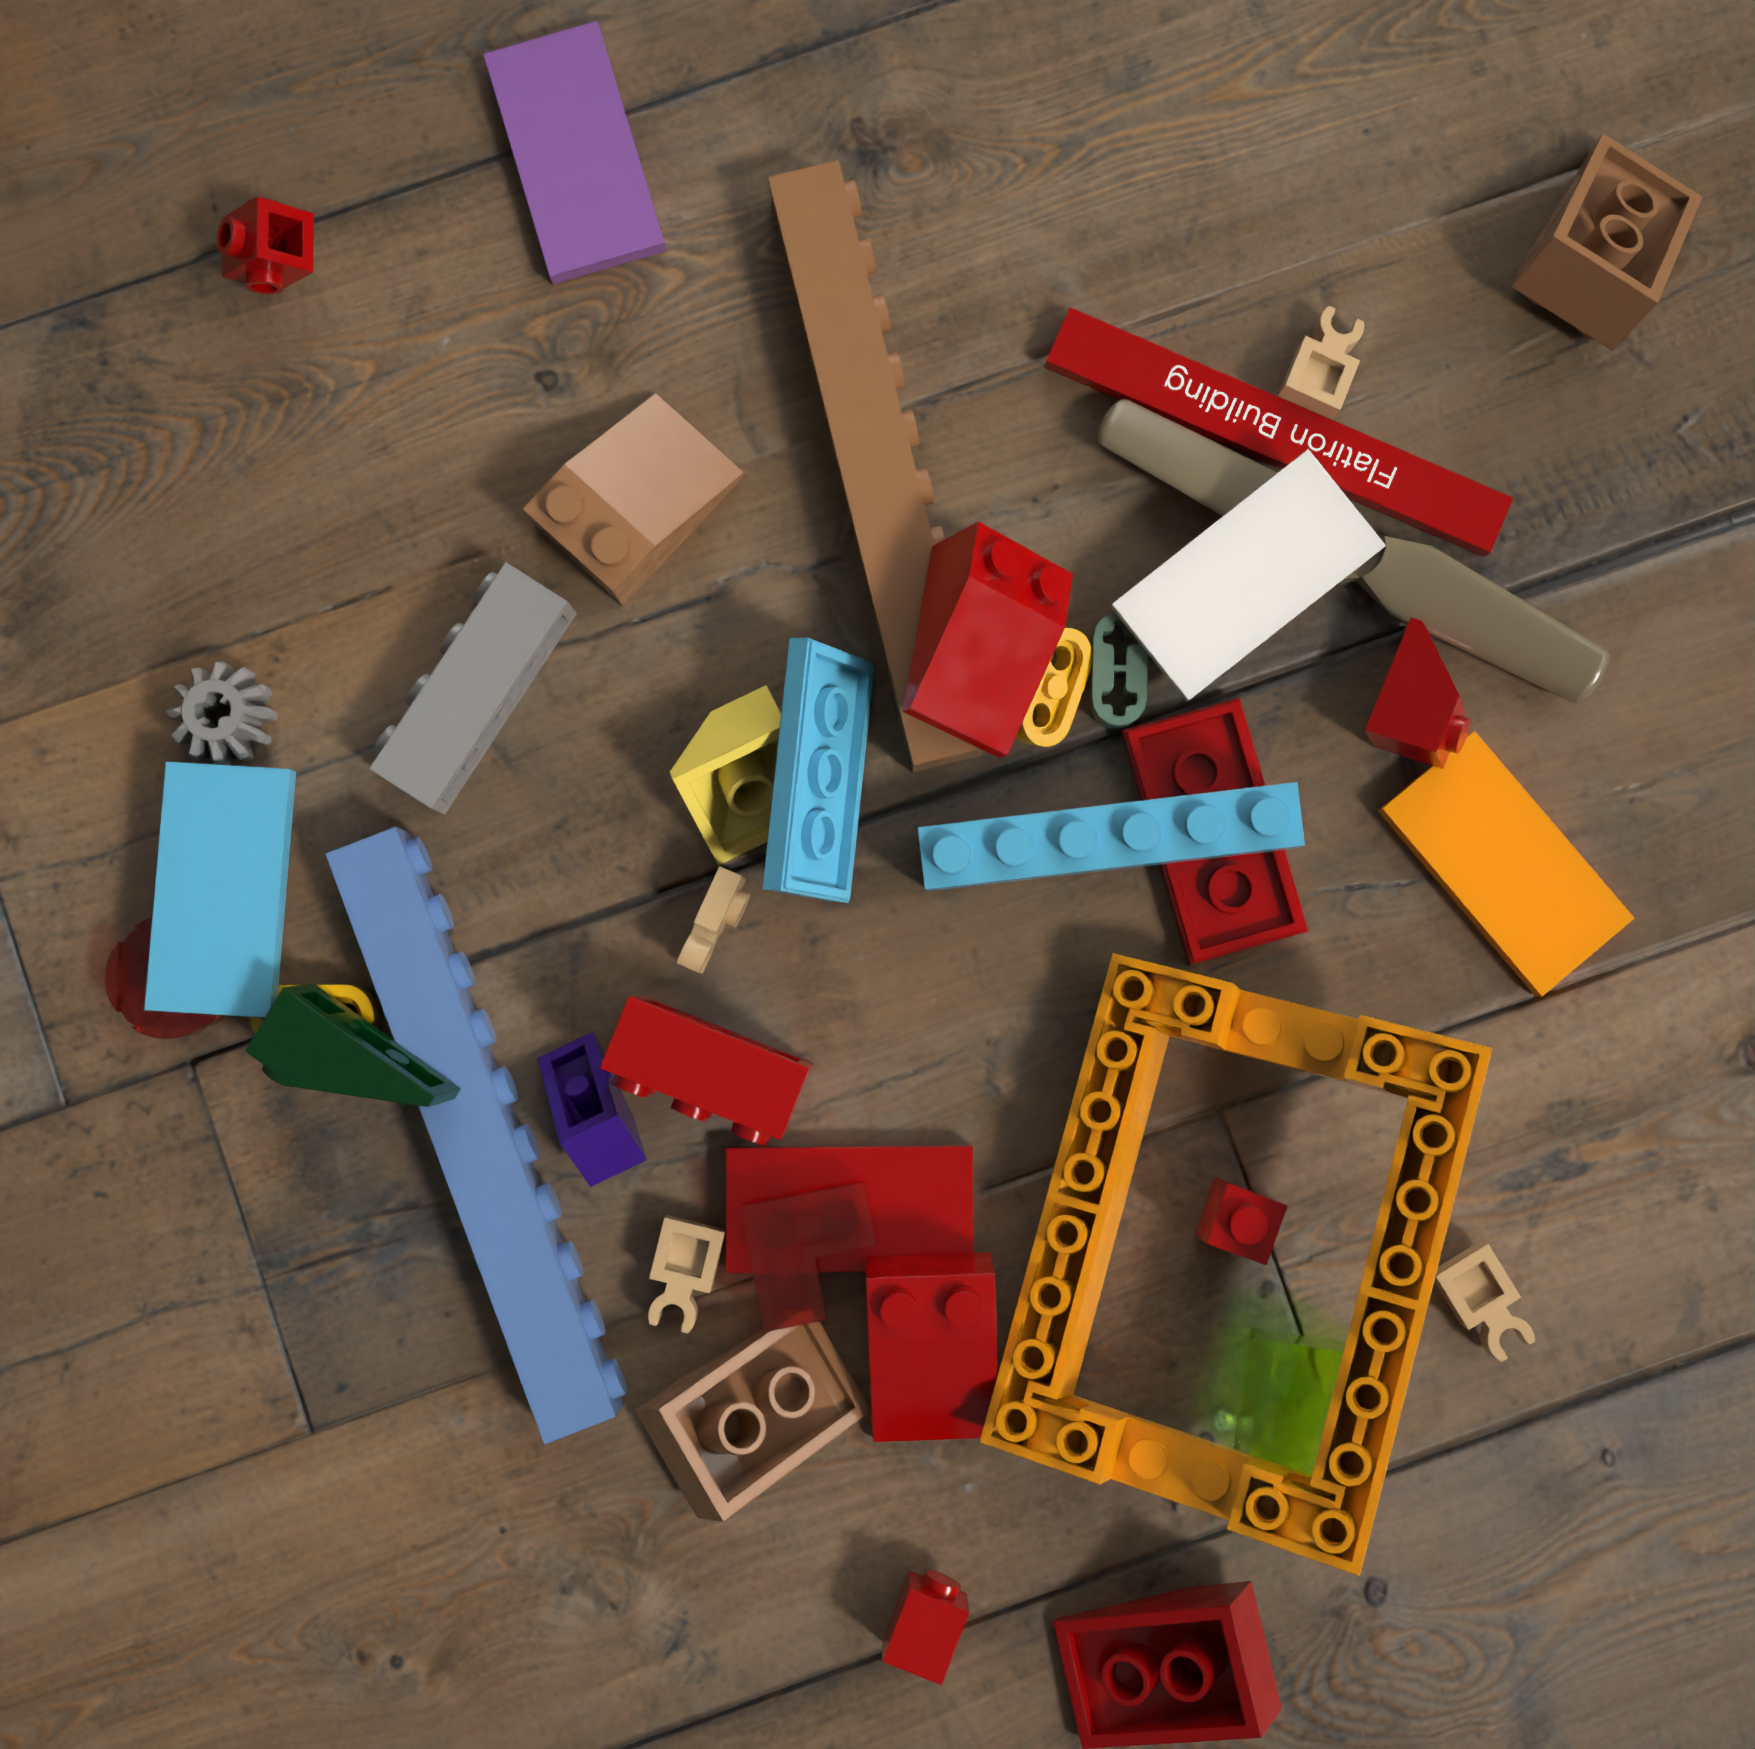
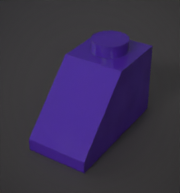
(589, 1111)

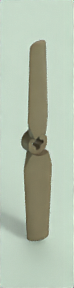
(1401, 577)

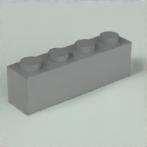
(472, 687)

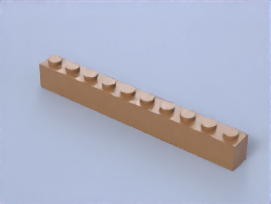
(864, 421)

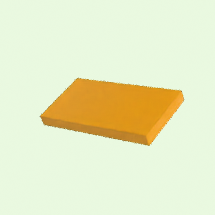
(1506, 865)

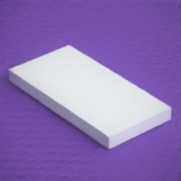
(1247, 575)

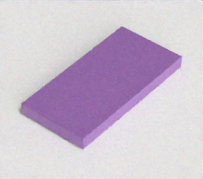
(575, 152)

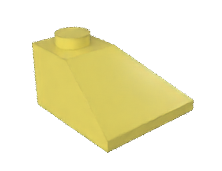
(731, 774)

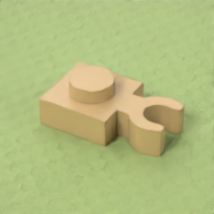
(1321, 367)
(722, 906)
(687, 1262)
(1479, 1293)

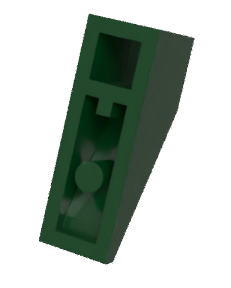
(327, 1047)

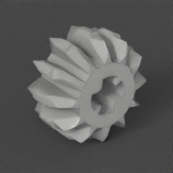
(211, 696)

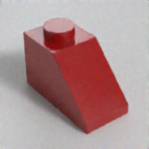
(1418, 704)

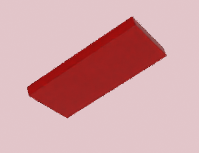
(1223, 900)
(914, 1193)

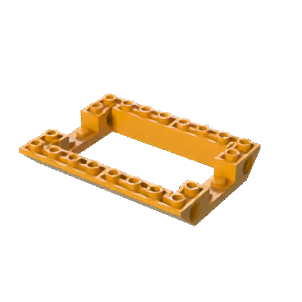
(1034, 1399)

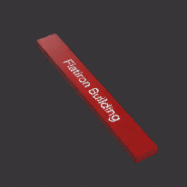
(1278, 431)

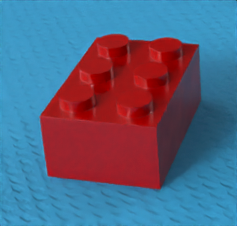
(705, 1069)

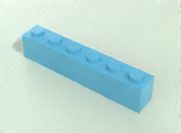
(1112, 837)

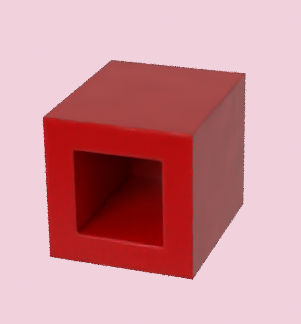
(1240, 1221)
(926, 1625)

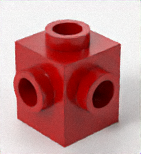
(266, 245)

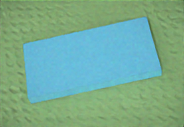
(818, 772)
(220, 889)

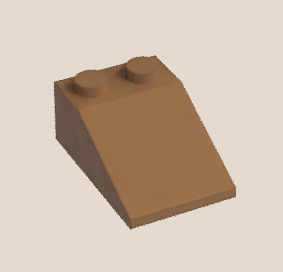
(1609, 244)
(633, 497)
(751, 1416)

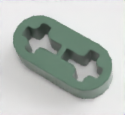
(1102, 673)

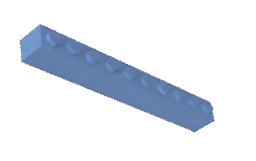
(478, 1136)

